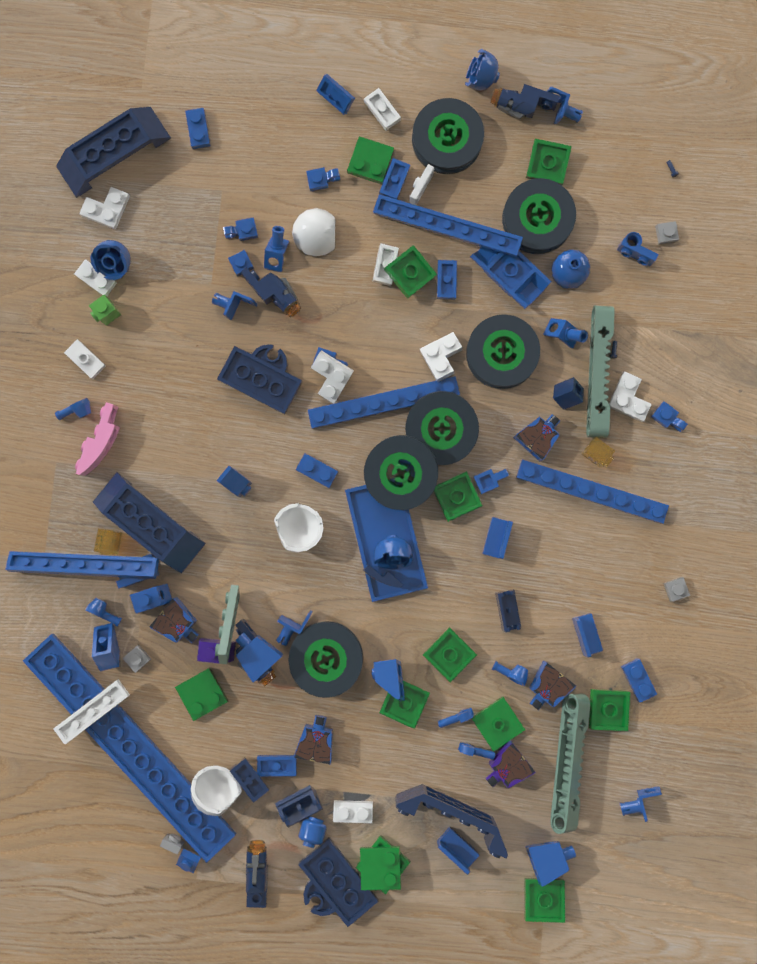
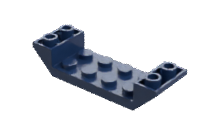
(110, 146)
(148, 524)
(409, 800)

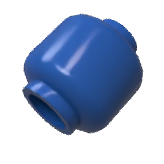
(312, 832)

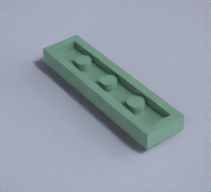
(226, 631)

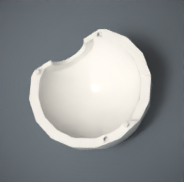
(314, 232)
(298, 527)
(214, 790)

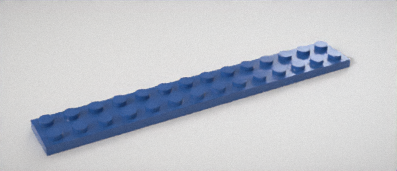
(130, 748)

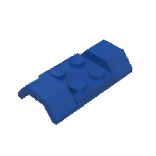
(512, 274)

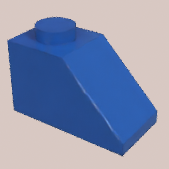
(235, 482)
(105, 647)
(389, 676)

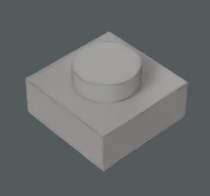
(667, 232)
(676, 589)
(137, 658)
(172, 843)

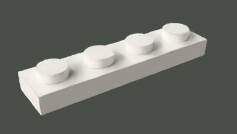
(91, 711)

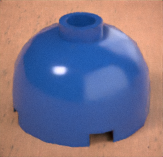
(482, 71)
(111, 259)
(570, 269)
(393, 552)

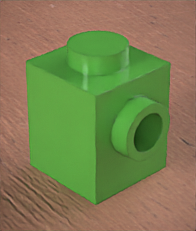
(104, 310)

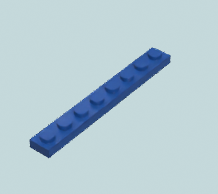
(448, 225)
(377, 403)
(592, 491)
(82, 564)

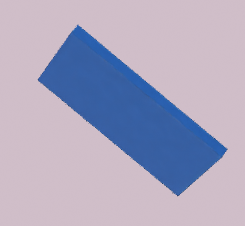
(371, 525)

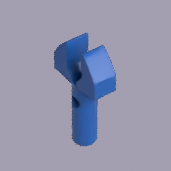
(462, 716)
(470, 750)

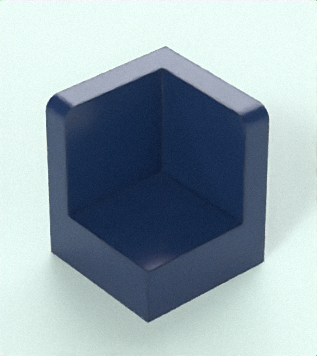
(568, 393)

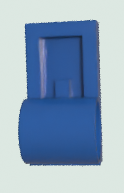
(643, 255)

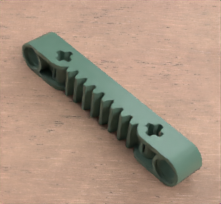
(601, 320)
(564, 813)

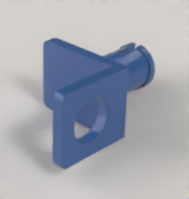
(564, 109)
(276, 249)
(231, 304)
(566, 332)
(290, 627)
(637, 805)

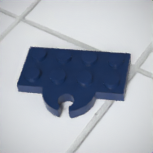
(261, 377)
(335, 884)

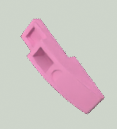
(96, 449)

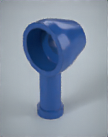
(80, 408)
(98, 608)
(517, 674)

